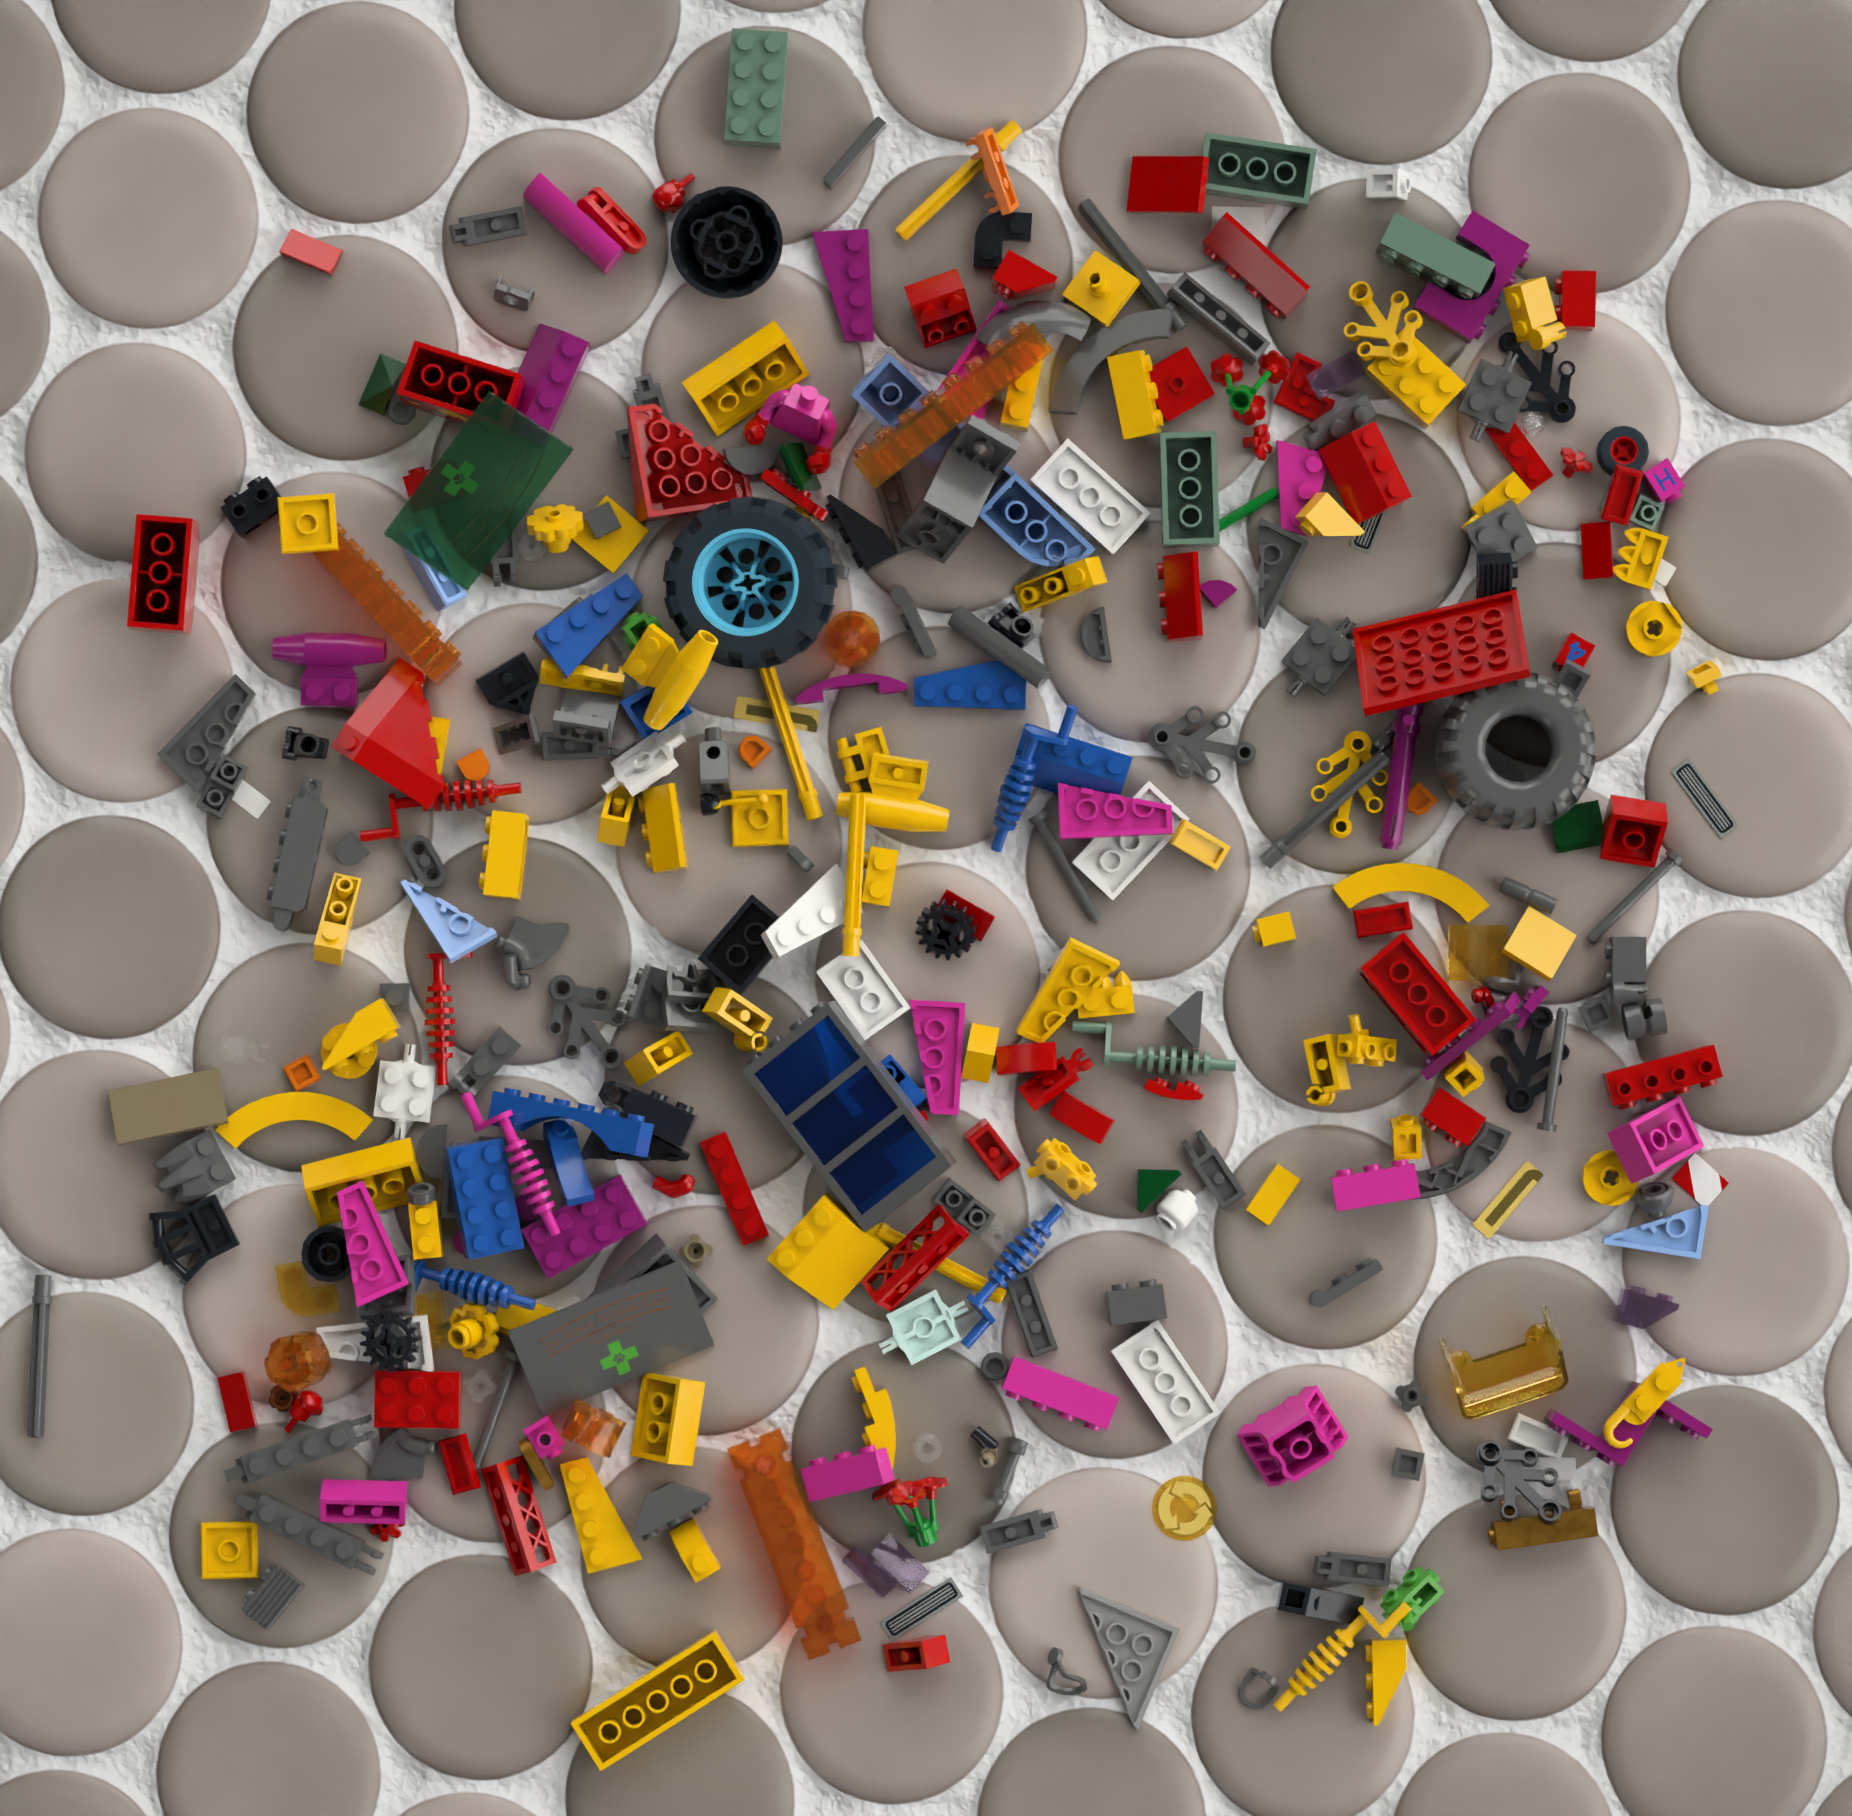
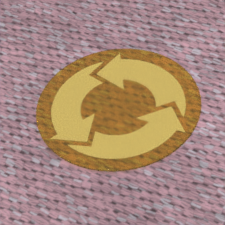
(1184, 1508)

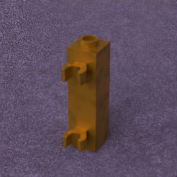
(1530, 1531)

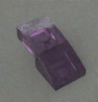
(1335, 374)

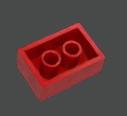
(418, 1399)

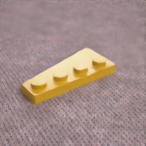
(1069, 982)
(598, 1525)

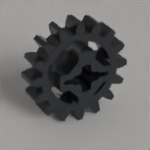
(950, 919)
(391, 1352)

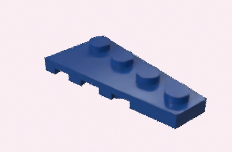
(579, 630)
(974, 686)

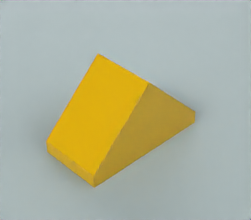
(980, 1053)

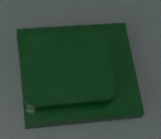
(795, 459)
(1578, 827)

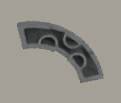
(1046, 315)

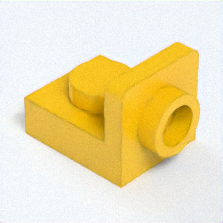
(1406, 1137)

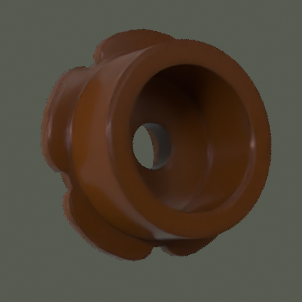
(276, 1402)

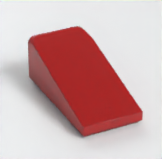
(991, 1149)

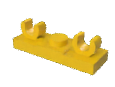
(584, 678)

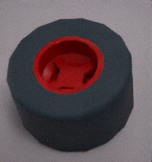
(1627, 443)

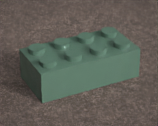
(756, 88)
(1259, 170)
(1435, 258)
(1189, 489)

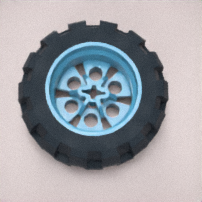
(743, 526)

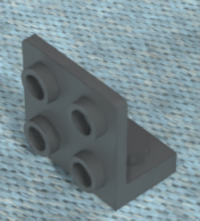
(586, 716)
(647, 1000)

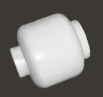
(1177, 1209)

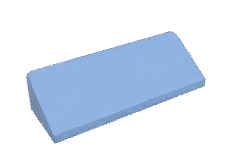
(439, 588)

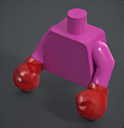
(802, 414)

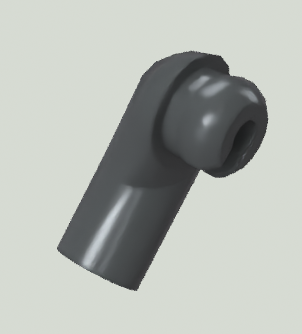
(512, 975)

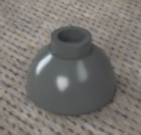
(1654, 1198)

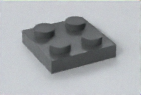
(1501, 532)

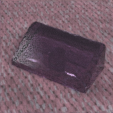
(899, 1563)
(869, 1571)

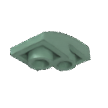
(1644, 512)

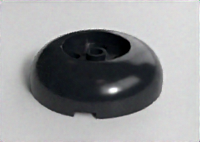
(742, 214)

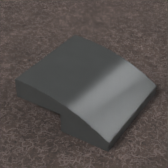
(398, 1300)

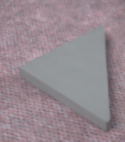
(1133, 1647)

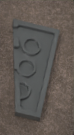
(203, 739)

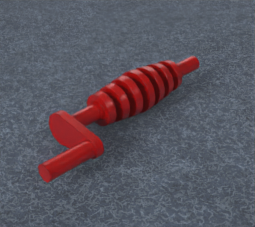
(447, 796)
(438, 988)

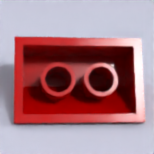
(1365, 473)
(1181, 597)

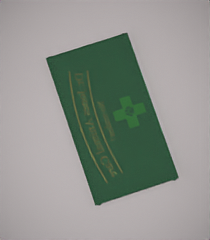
(478, 490)

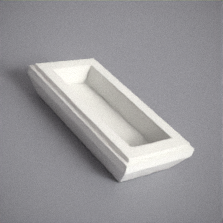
(1538, 1437)

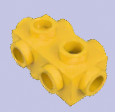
(1360, 1046)
(1063, 1168)

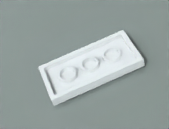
(1090, 496)
(1118, 860)
(1165, 1381)

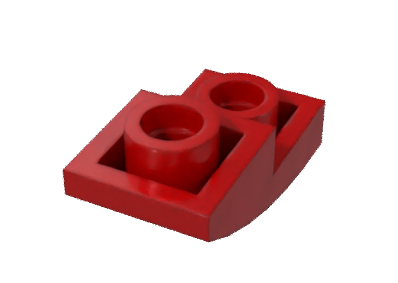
(1026, 1058)
(1182, 1091)
(1082, 1117)

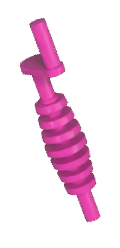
(520, 1156)

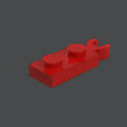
(777, 482)
(1049, 1084)

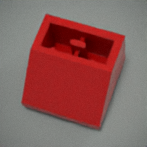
(940, 308)

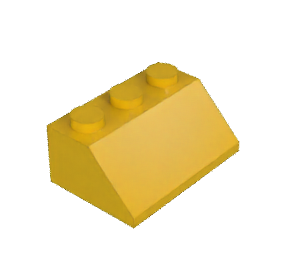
(663, 829)
(667, 1419)

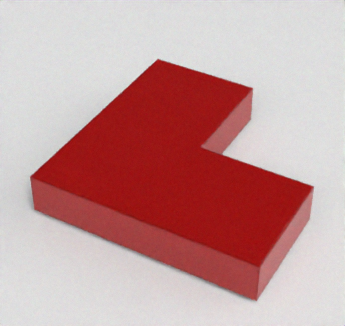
(1296, 392)

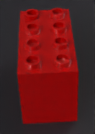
(1415, 994)

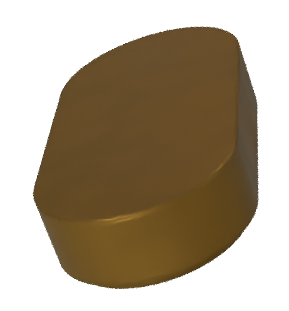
(536, 1464)

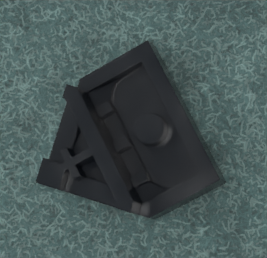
(510, 684)

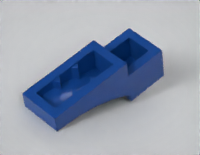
(567, 1161)

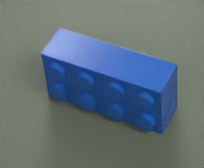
(483, 1197)

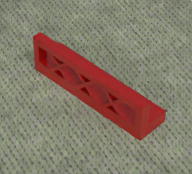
(916, 1263)
(513, 1517)

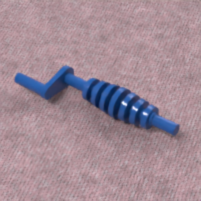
(1018, 781)
(1011, 1262)
(472, 1286)

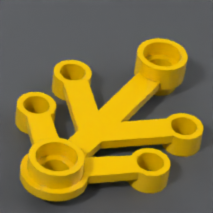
(1385, 329)
(1353, 765)

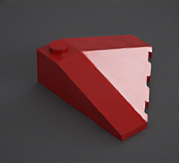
(673, 470)
(393, 735)

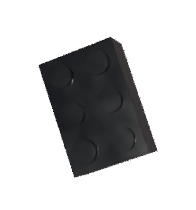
(738, 950)

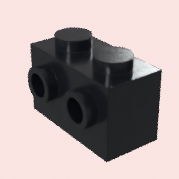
(252, 507)

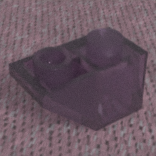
(1642, 1310)

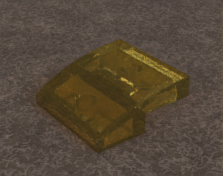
(1477, 952)

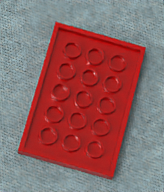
(1441, 652)

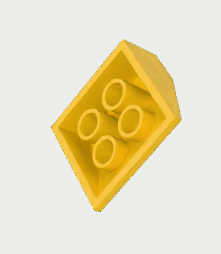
(827, 1252)

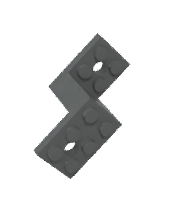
(958, 489)

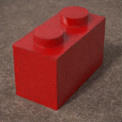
(1576, 299)
(1451, 1117)

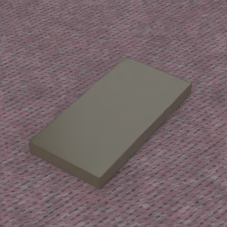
(168, 1106)

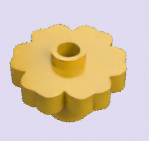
(555, 526)
(473, 1330)

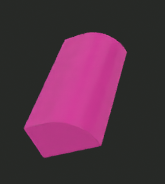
(573, 223)

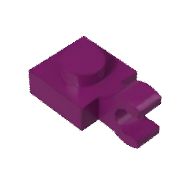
(1531, 999)

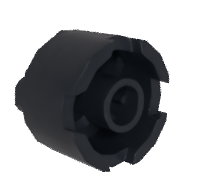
(314, 1254)

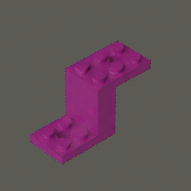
(1625, 1430)

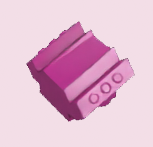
(1293, 1437)

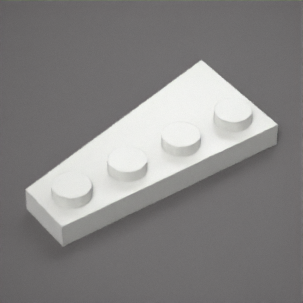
(810, 915)
(345, 1339)

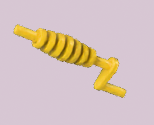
(1336, 1646)

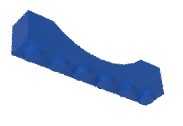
(619, 1134)

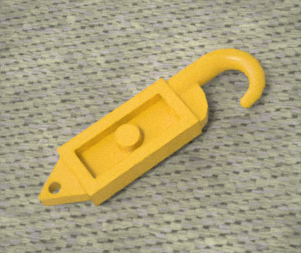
(1645, 1399)

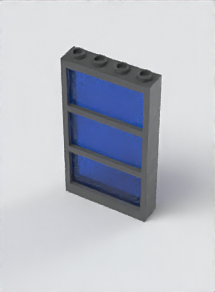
(848, 1115)

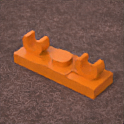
(994, 171)

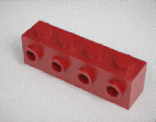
(1663, 1075)

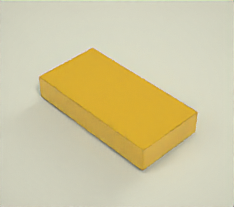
(1199, 844)
(1272, 1194)

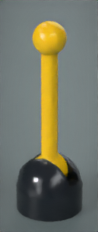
(711, 803)

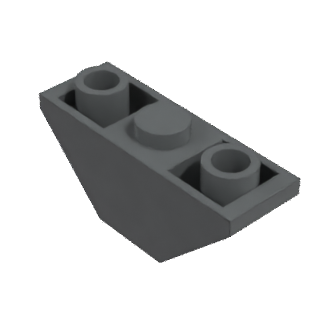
(667, 1506)

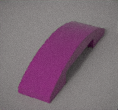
(815, 693)

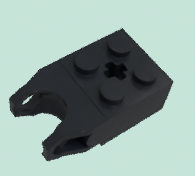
(669, 1121)

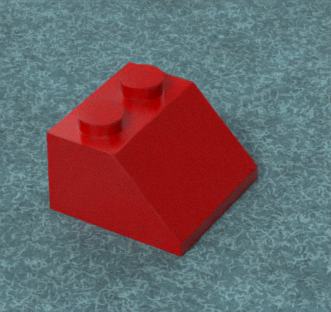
(1021, 278)
(1633, 831)

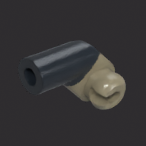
(988, 1447)

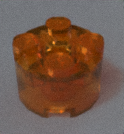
(852, 623)
(297, 1360)
(593, 1428)

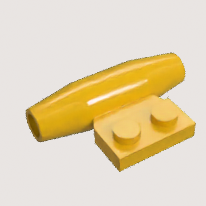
(672, 673)
(894, 797)

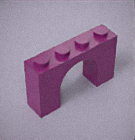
(1466, 317)

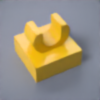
(1704, 676)

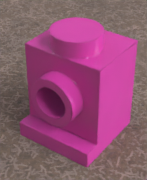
(541, 1427)

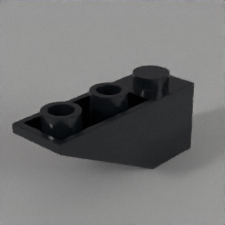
(867, 538)
(1318, 1602)

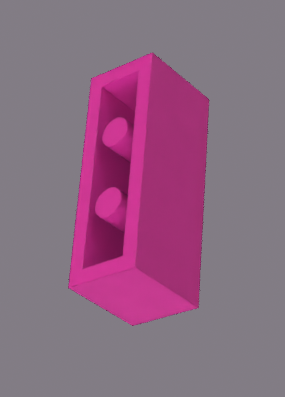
(1374, 1185)
(847, 1473)
(363, 1501)

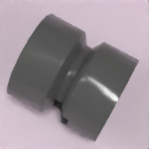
(1634, 1015)

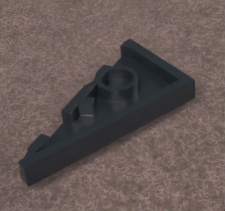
(658, 1150)

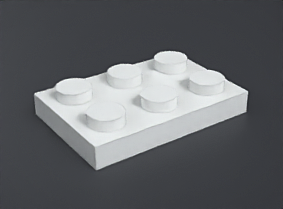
(863, 991)

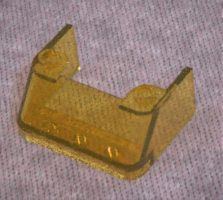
(1510, 1374)

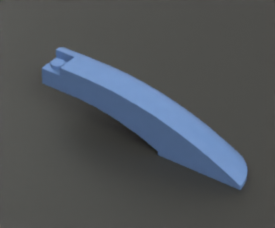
(1012, 505)

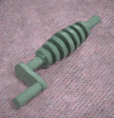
(1161, 1060)

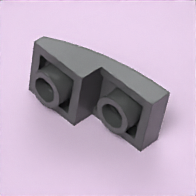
(222, 787)
(963, 1206)

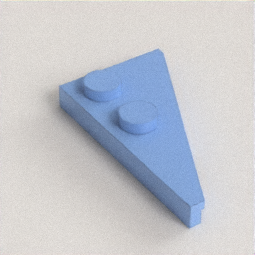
(453, 930)
(1673, 1235)

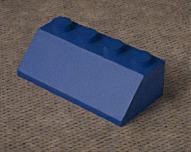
(1077, 765)

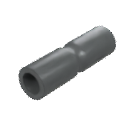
(1530, 896)

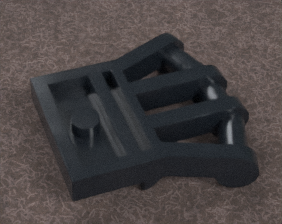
(209, 1227)

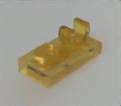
(434, 1307)

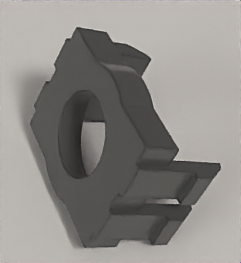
(524, 298)

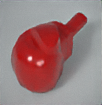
(669, 195)
(304, 1405)

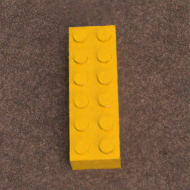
(658, 1700)

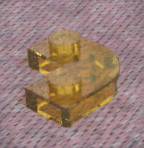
(301, 1298)

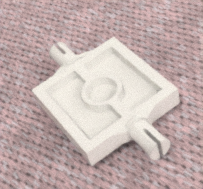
(644, 764)
(404, 1091)

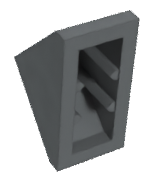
(517, 734)
(1188, 1018)

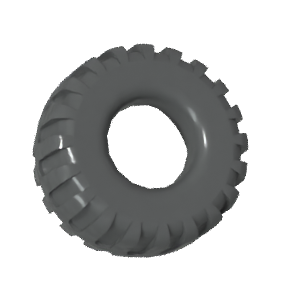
(1512, 803)

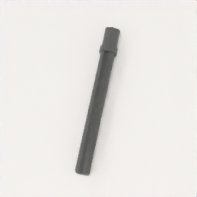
(1129, 262)
(1283, 845)
(39, 1355)

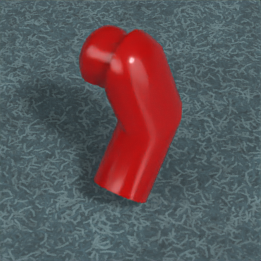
(676, 1188)

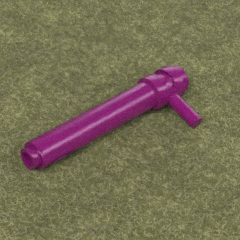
(1406, 732)

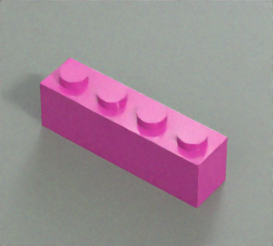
(1060, 1393)

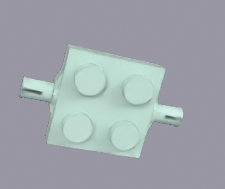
(923, 1327)

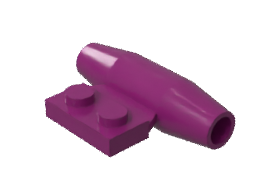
(329, 663)

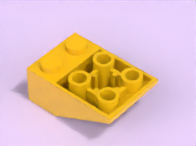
(365, 1028)

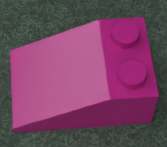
(1655, 1140)

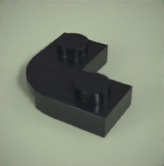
(995, 230)

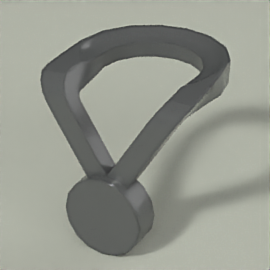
(1504, 990)
(1055, 1658)
(1248, 1677)

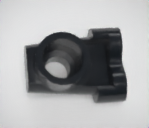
(1012, 626)
(299, 745)

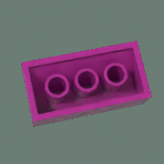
(550, 374)

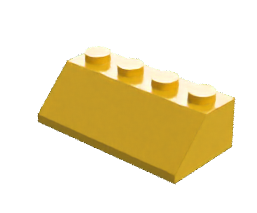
(745, 378)
(384, 1169)

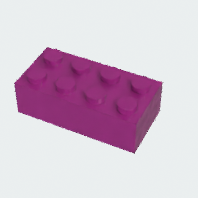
(586, 1227)

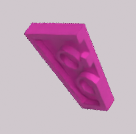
(1300, 478)

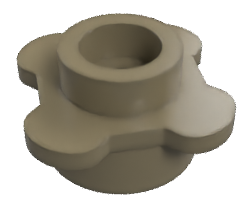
(695, 1242)

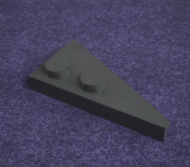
(1277, 560)

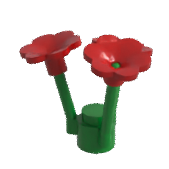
(1242, 398)
(909, 1493)

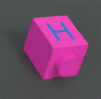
(1663, 482)

